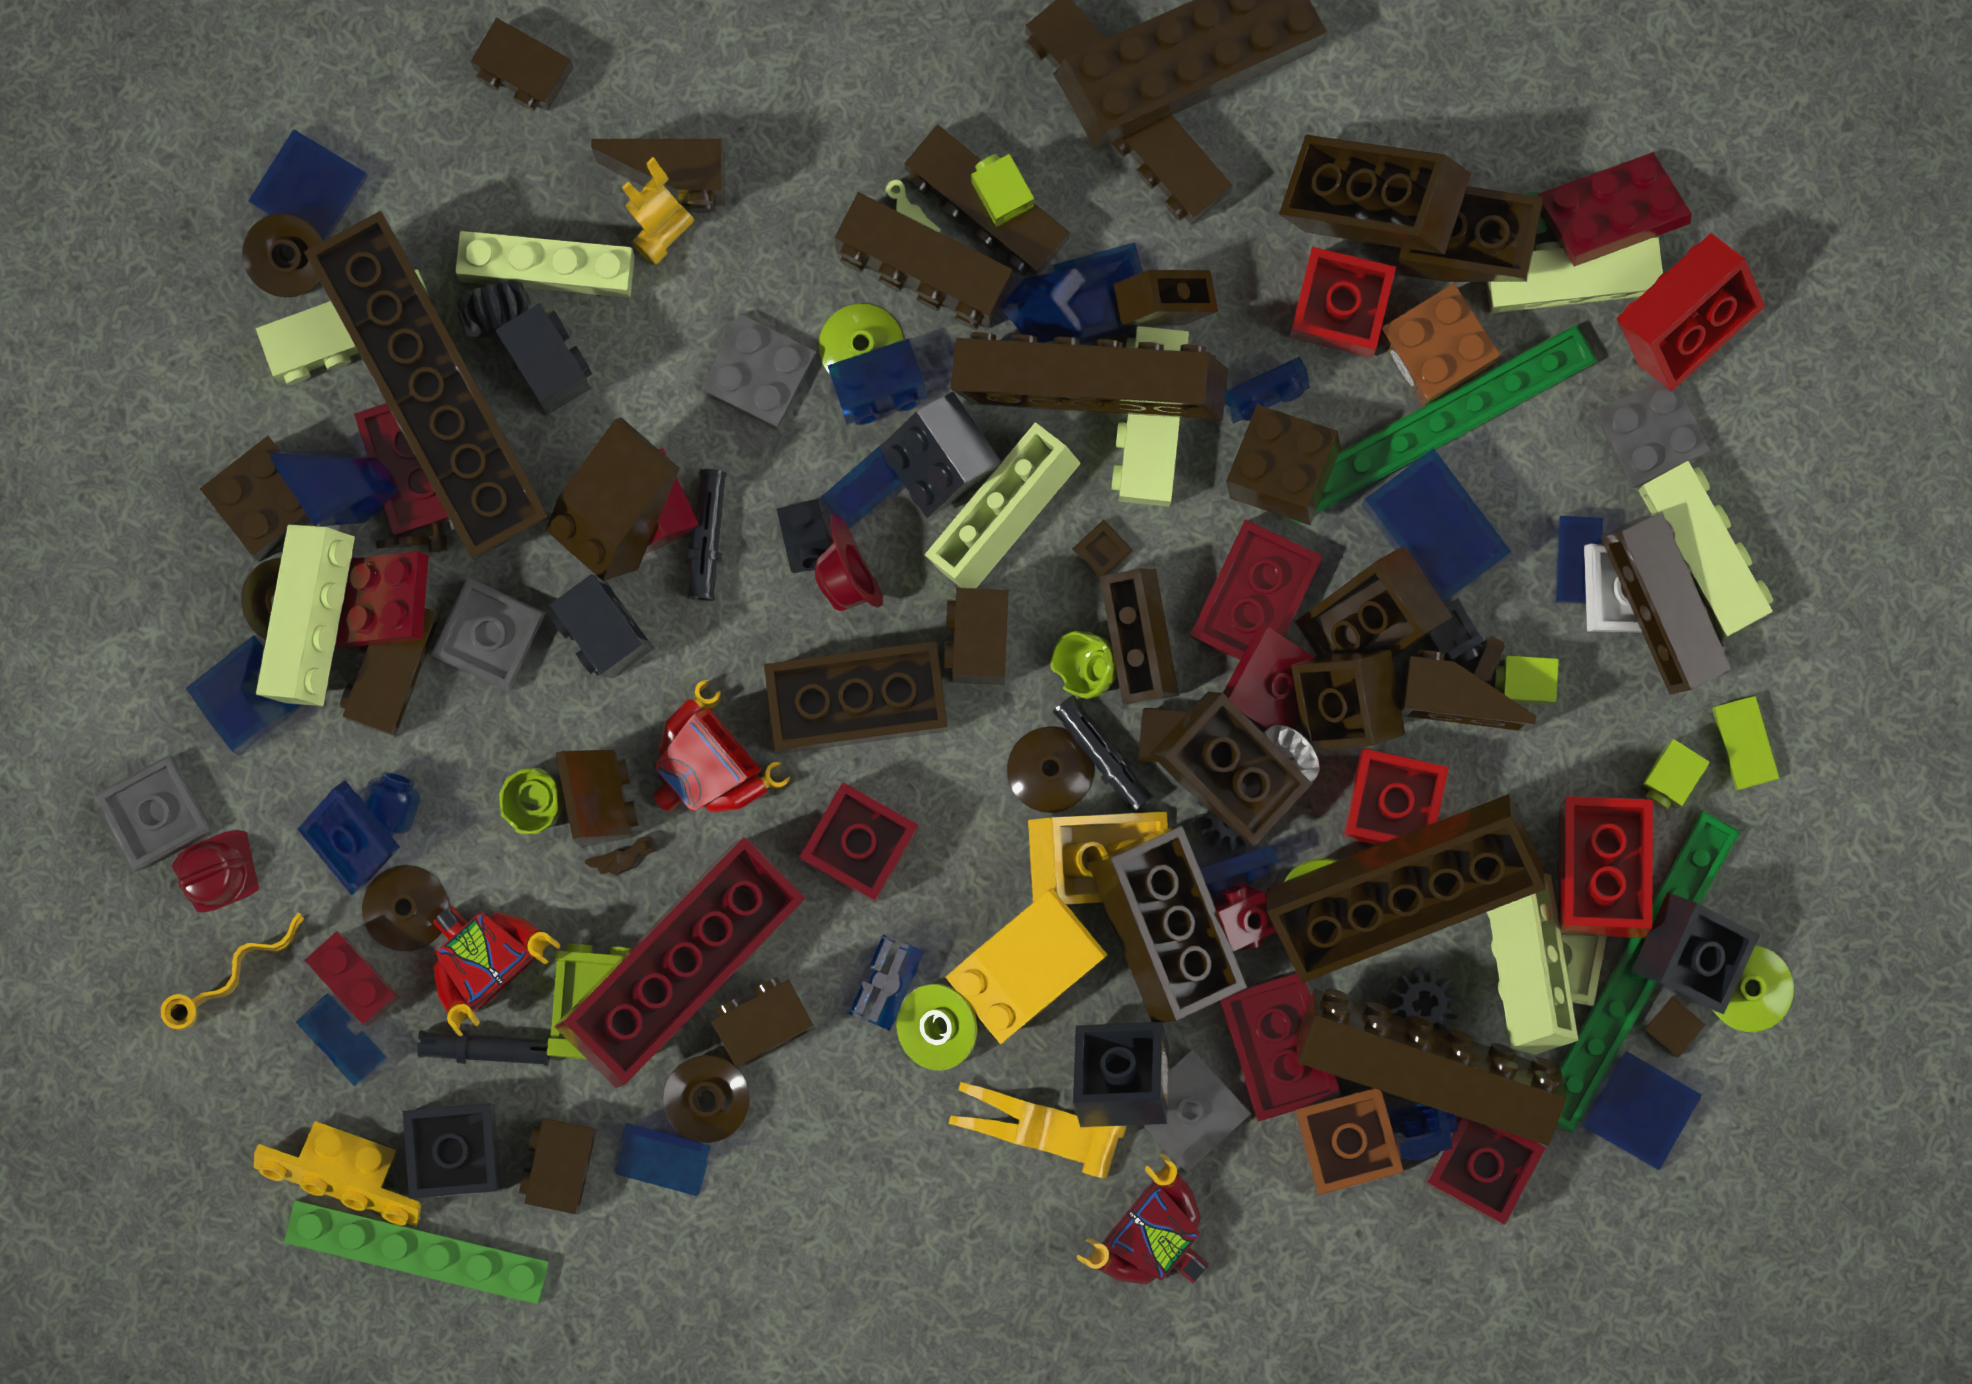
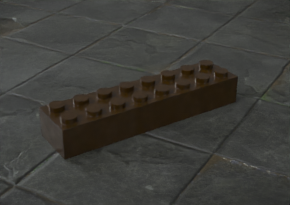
(427, 385)

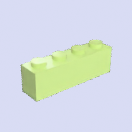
(545, 264)
(1558, 283)
(307, 342)
(1148, 440)
(1003, 508)
(1705, 544)
(305, 615)
(1533, 973)

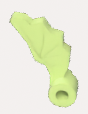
(896, 190)

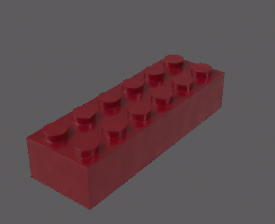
(679, 962)

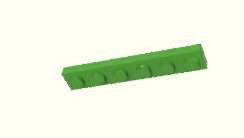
(416, 1252)

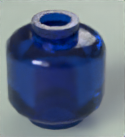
(392, 801)

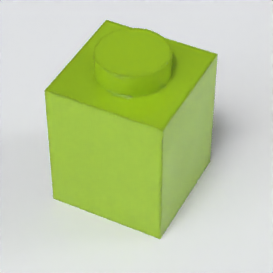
(1001, 188)
(1528, 679)
(1674, 775)

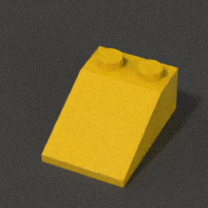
(1067, 844)
(1026, 966)

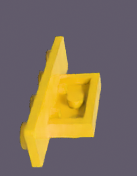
(342, 1168)

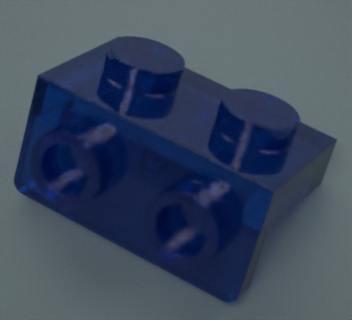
(878, 383)
(1421, 1131)

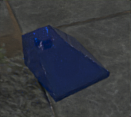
(1096, 298)
(335, 485)
(230, 699)

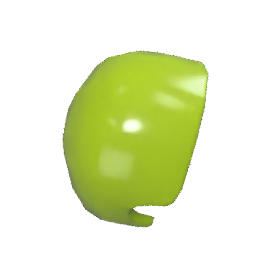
(1093, 657)
(532, 787)

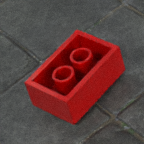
(1691, 311)
(1605, 866)

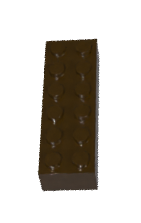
(1182, 61)
(1089, 377)
(1405, 888)
(1431, 1065)

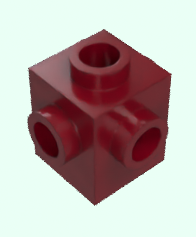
(1244, 916)

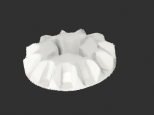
(1295, 745)

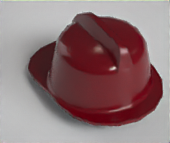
(843, 572)
(217, 871)

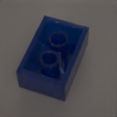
(1437, 525)

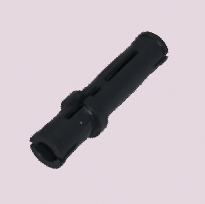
(703, 584)
(1107, 759)
(482, 1047)

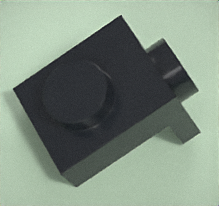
(803, 534)
(1457, 636)

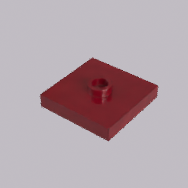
(1264, 680)

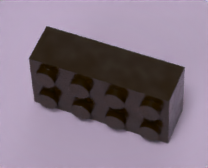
(1375, 193)
(922, 261)
(855, 697)
(1167, 925)

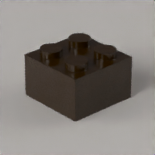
(1283, 464)
(256, 500)
(979, 636)
(1348, 699)
(762, 1023)

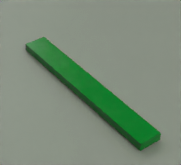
(1456, 414)
(1626, 991)

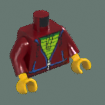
(1153, 1234)

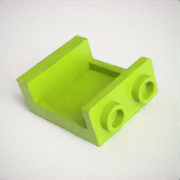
(575, 975)

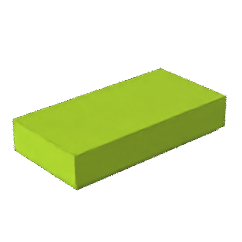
(1745, 743)

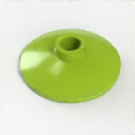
(856, 321)
(1772, 1002)
(920, 1031)

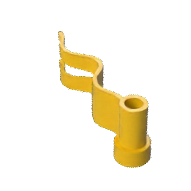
(657, 214)
(177, 1001)
(1045, 1130)

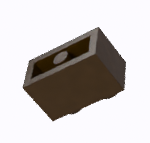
(521, 65)
(1165, 297)
(558, 1165)

